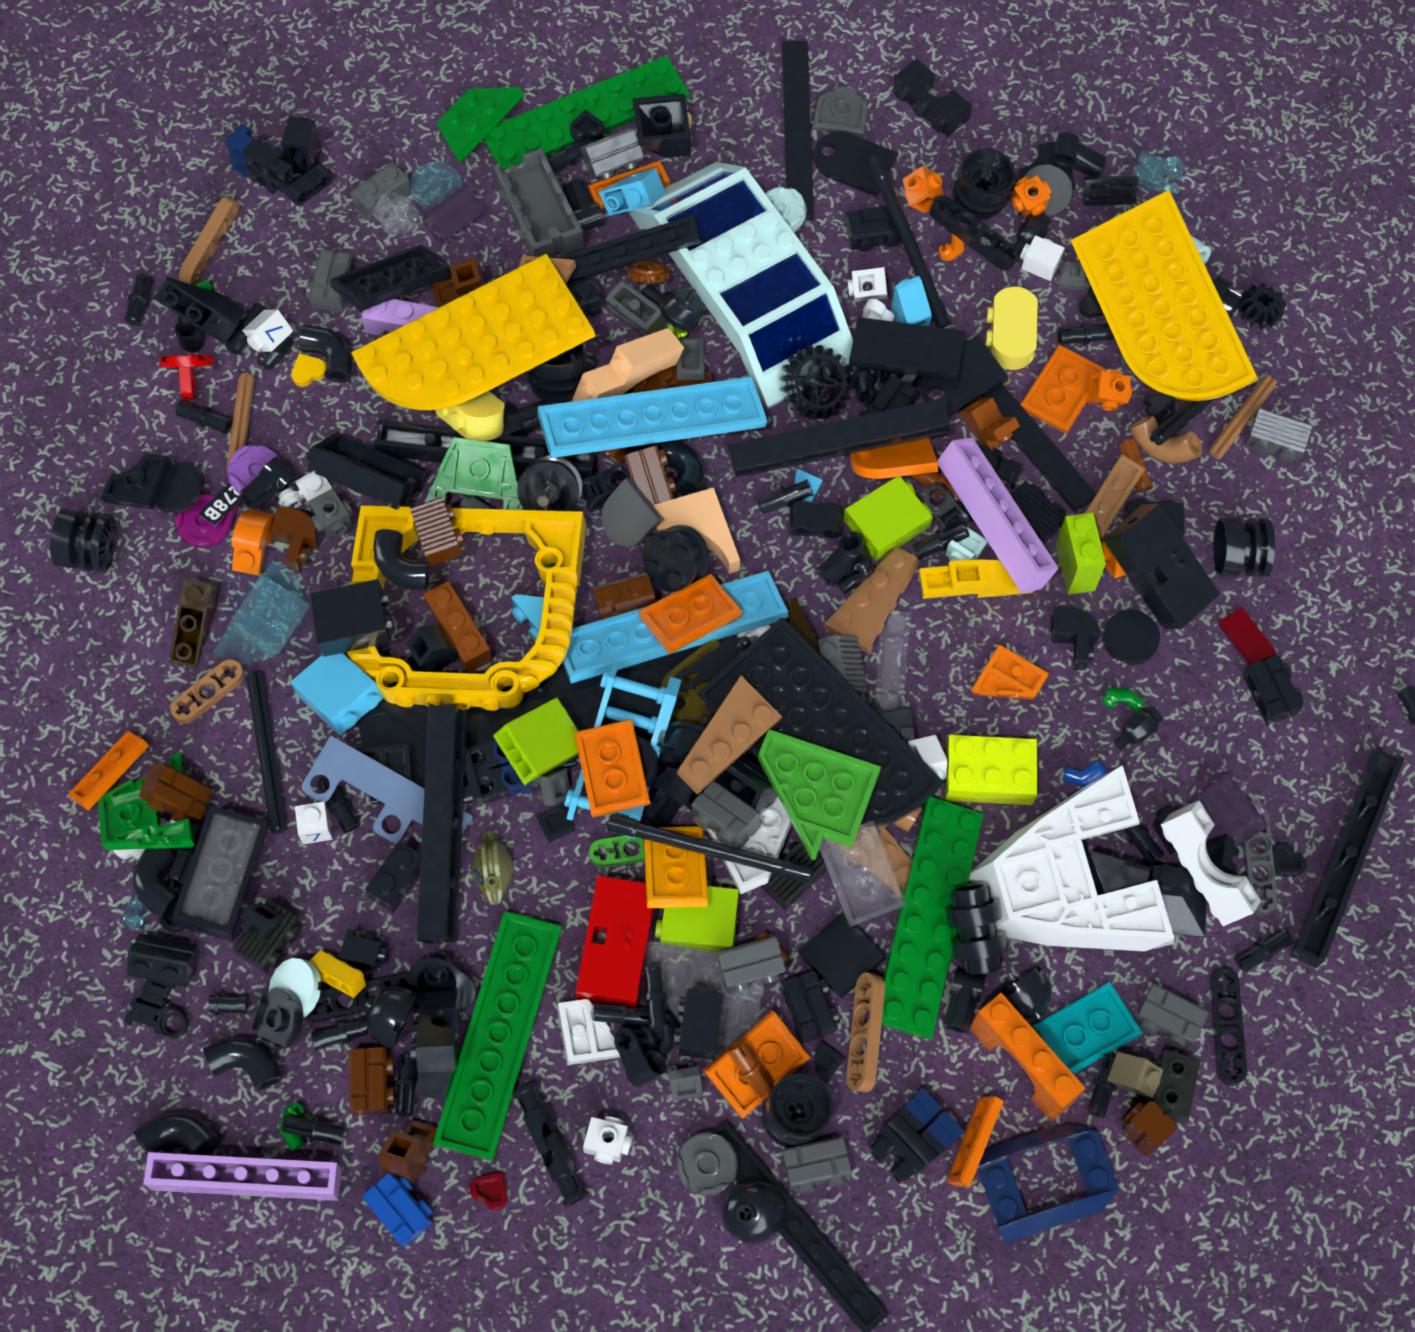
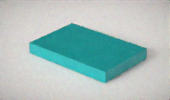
(1089, 1028)

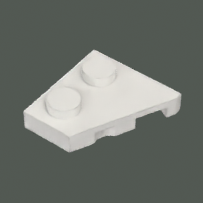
(581, 1036)

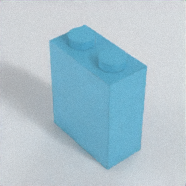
(337, 691)

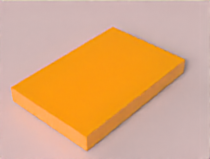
(674, 874)

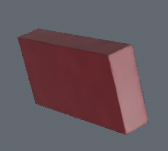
(1246, 637)

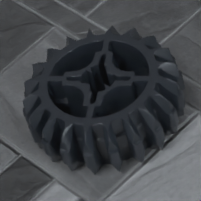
(820, 360)

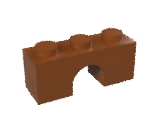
(460, 628)

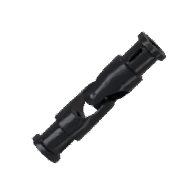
(560, 1162)

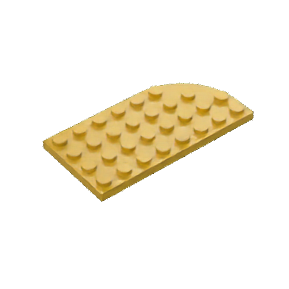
(1163, 303)
(476, 340)

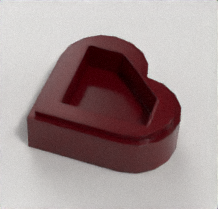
(490, 1190)

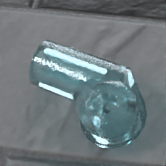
(131, 917)

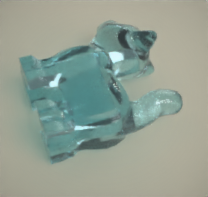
(1152, 170)

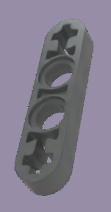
(1265, 861)

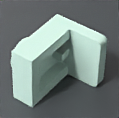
(968, 548)

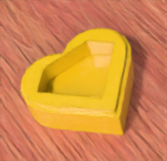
(307, 369)

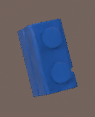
(398, 1209)

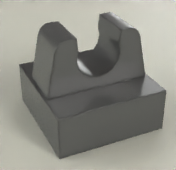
(1072, 276)
(553, 787)
(685, 1082)

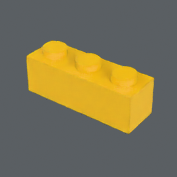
(338, 974)

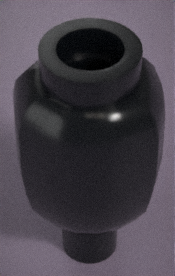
(1032, 227)
(1139, 727)

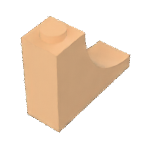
(704, 515)

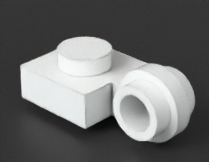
(309, 488)

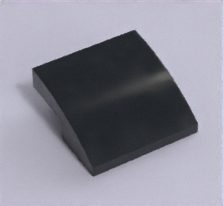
(841, 955)

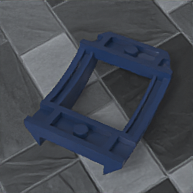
(1005, 1195)

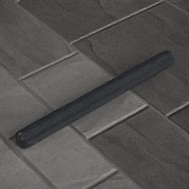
(266, 752)

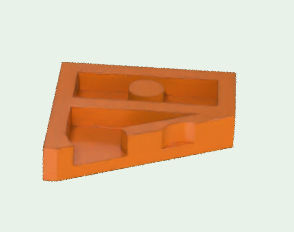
(1010, 677)

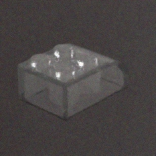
(864, 875)

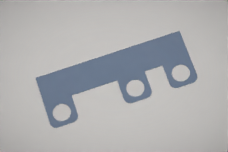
(398, 793)

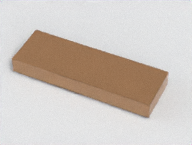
(1114, 492)

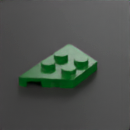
(475, 117)

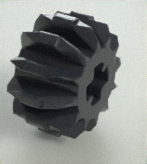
(1262, 305)

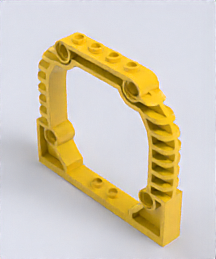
(555, 537)

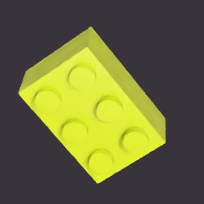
(991, 770)

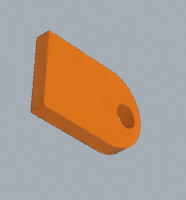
(896, 460)

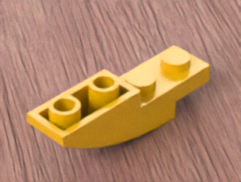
(967, 577)

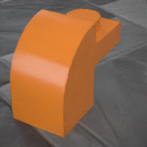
(249, 541)

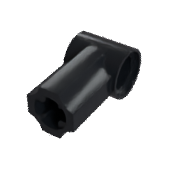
(1070, 153)
(583, 205)
(189, 336)
(523, 420)
(271, 479)
(843, 559)
(964, 995)

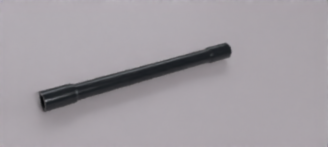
(881, 177)
(785, 868)

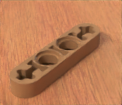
(209, 240)
(863, 1076)

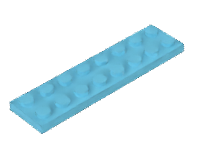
(651, 417)
(631, 642)

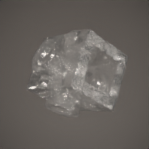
(396, 213)

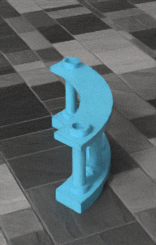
(655, 726)

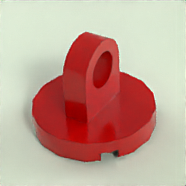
(187, 370)

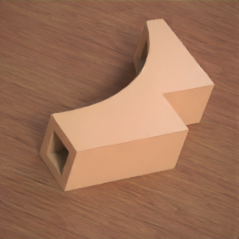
(631, 365)

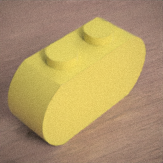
(1012, 327)
(477, 418)

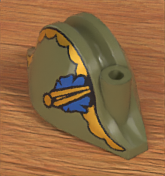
(492, 867)

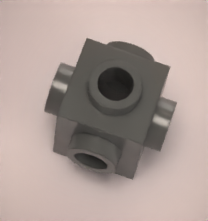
(330, 514)

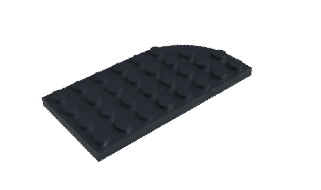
(827, 713)

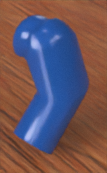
(1086, 776)

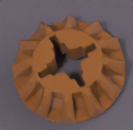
(648, 272)

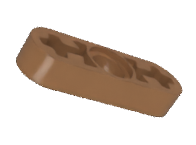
(208, 680)

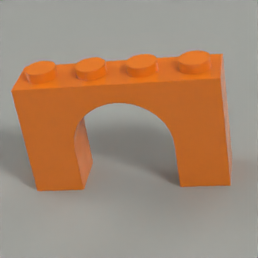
(1053, 1082)

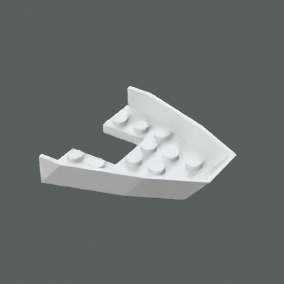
(1049, 887)

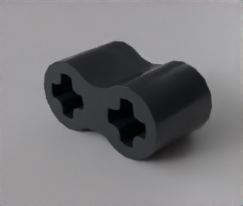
(815, 519)

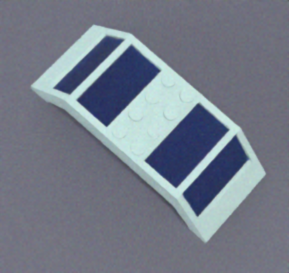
(752, 274)

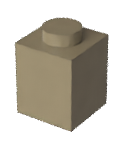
(1135, 1075)

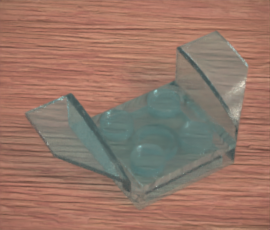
(264, 618)

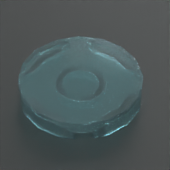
(433, 182)

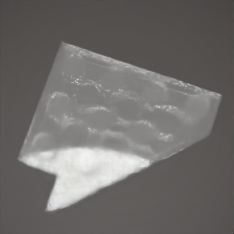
(700, 970)

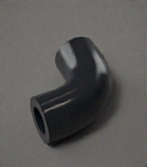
(331, 346)
(686, 464)
(394, 565)
(149, 882)
(246, 1055)
(176, 1129)

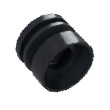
(984, 183)
(560, 376)
(83, 540)
(1243, 547)
(800, 1093)

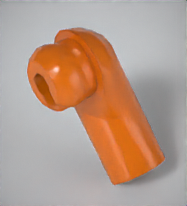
(951, 250)

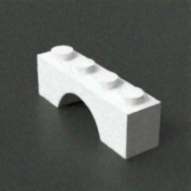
(1227, 895)

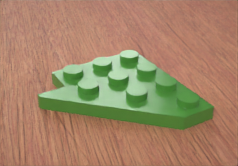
(818, 788)

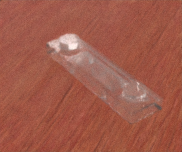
(892, 662)

